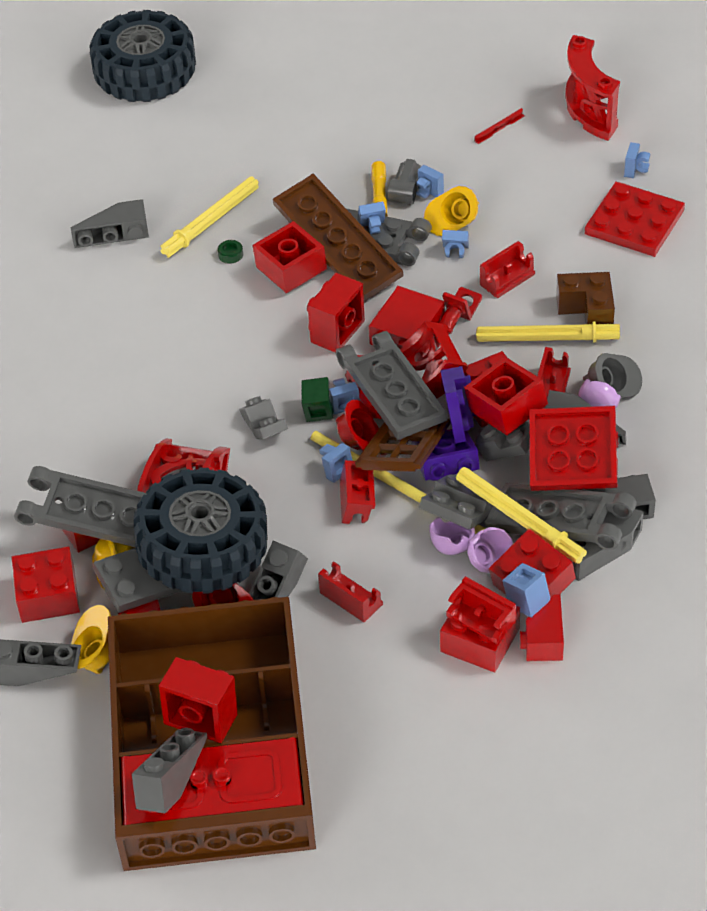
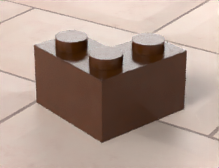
(586, 295)

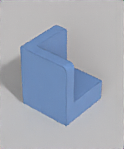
(527, 589)

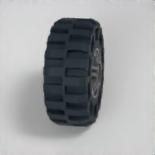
(142, 55)
(200, 530)

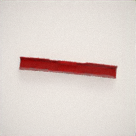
(484, 135)

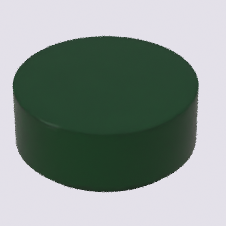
(230, 251)

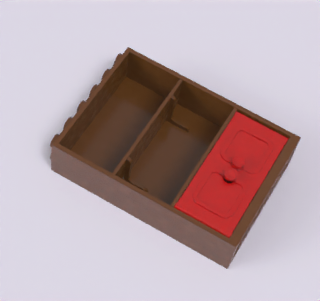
(242, 793)

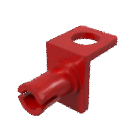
(458, 307)

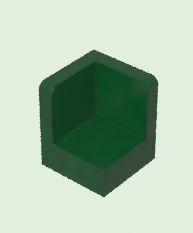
(316, 399)

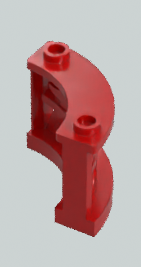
(586, 89)
(423, 355)
(172, 457)

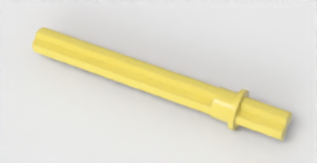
(182, 237)
(548, 332)
(521, 515)

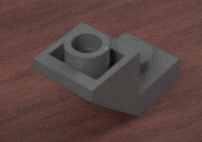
(262, 418)

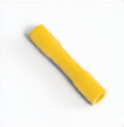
(378, 175)

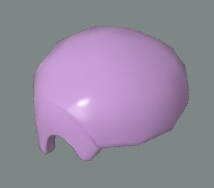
(599, 394)
(449, 537)
(488, 547)

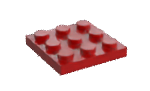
(635, 218)
(573, 448)

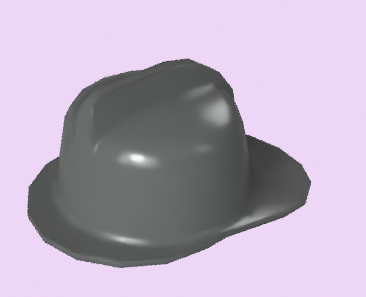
(618, 372)

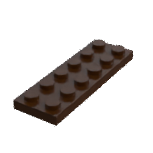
(346, 242)

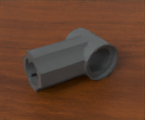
(404, 185)

